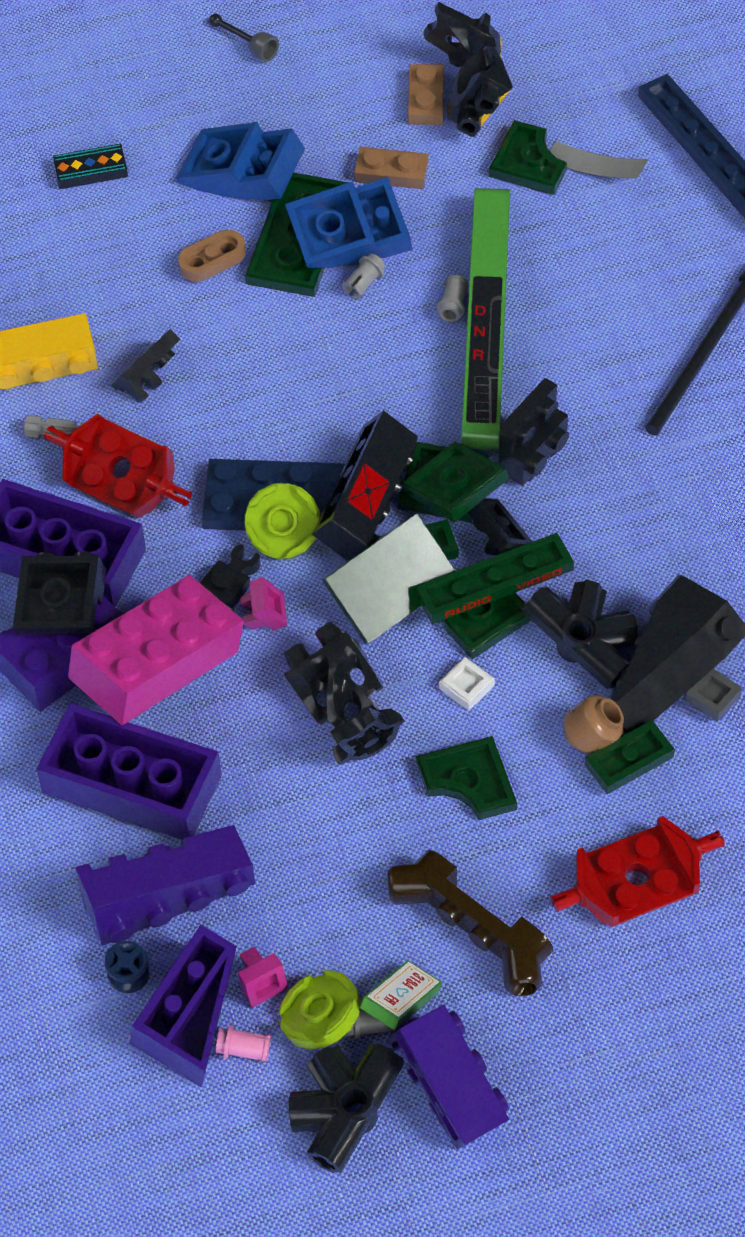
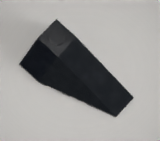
(680, 645)

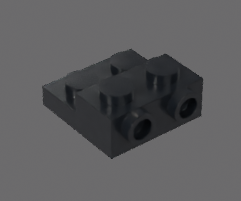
(532, 433)
(59, 594)

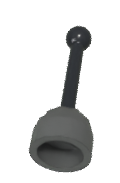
(262, 44)

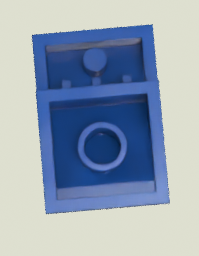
(242, 161)
(349, 223)

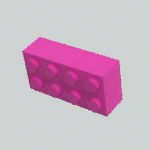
(155, 649)

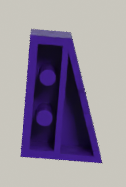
(41, 662)
(186, 1007)
(451, 1075)

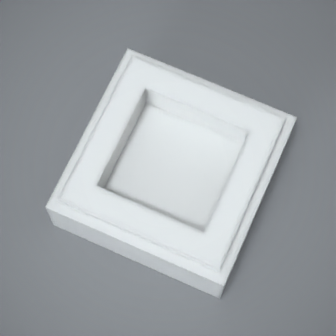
(466, 683)

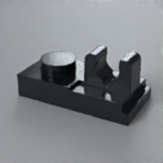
(141, 370)
(499, 525)

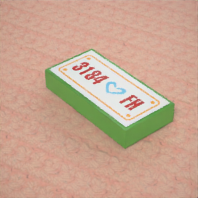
(401, 995)

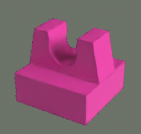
(266, 605)
(261, 977)

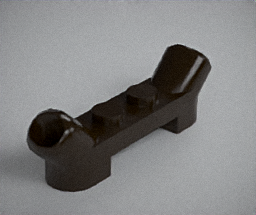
(435, 882)

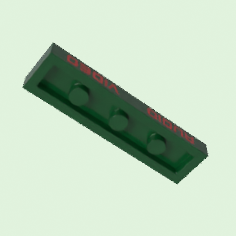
(494, 578)

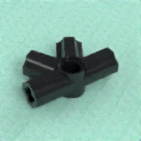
(583, 618)
(340, 1088)

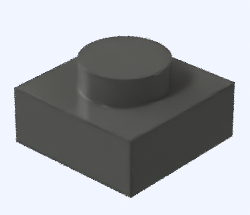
(714, 694)

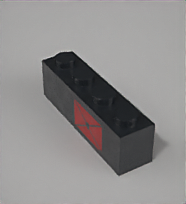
(366, 486)

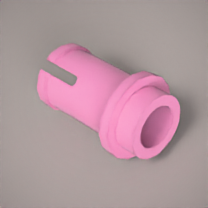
(242, 1044)

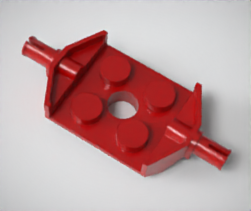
(95, 450)

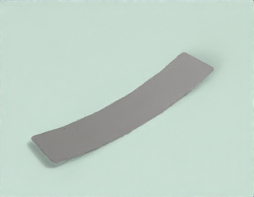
(598, 164)

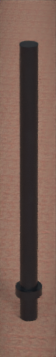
(697, 359)

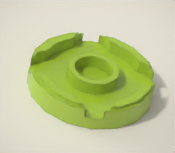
(282, 521)
(319, 1010)

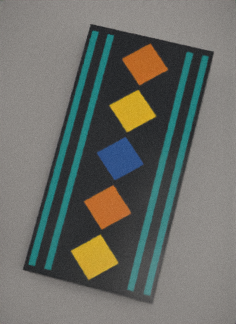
(90, 166)

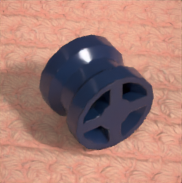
(131, 957)

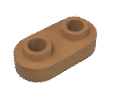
(209, 256)

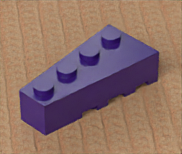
(164, 883)

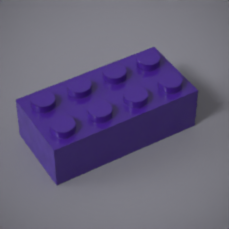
(47, 523)
(129, 772)

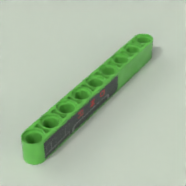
(486, 320)

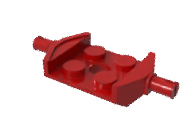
(660, 852)

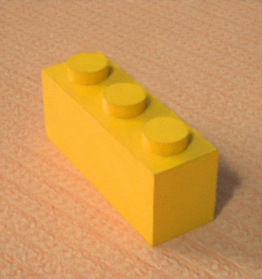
(46, 351)

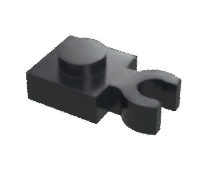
(231, 580)

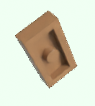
(426, 94)
(401, 167)

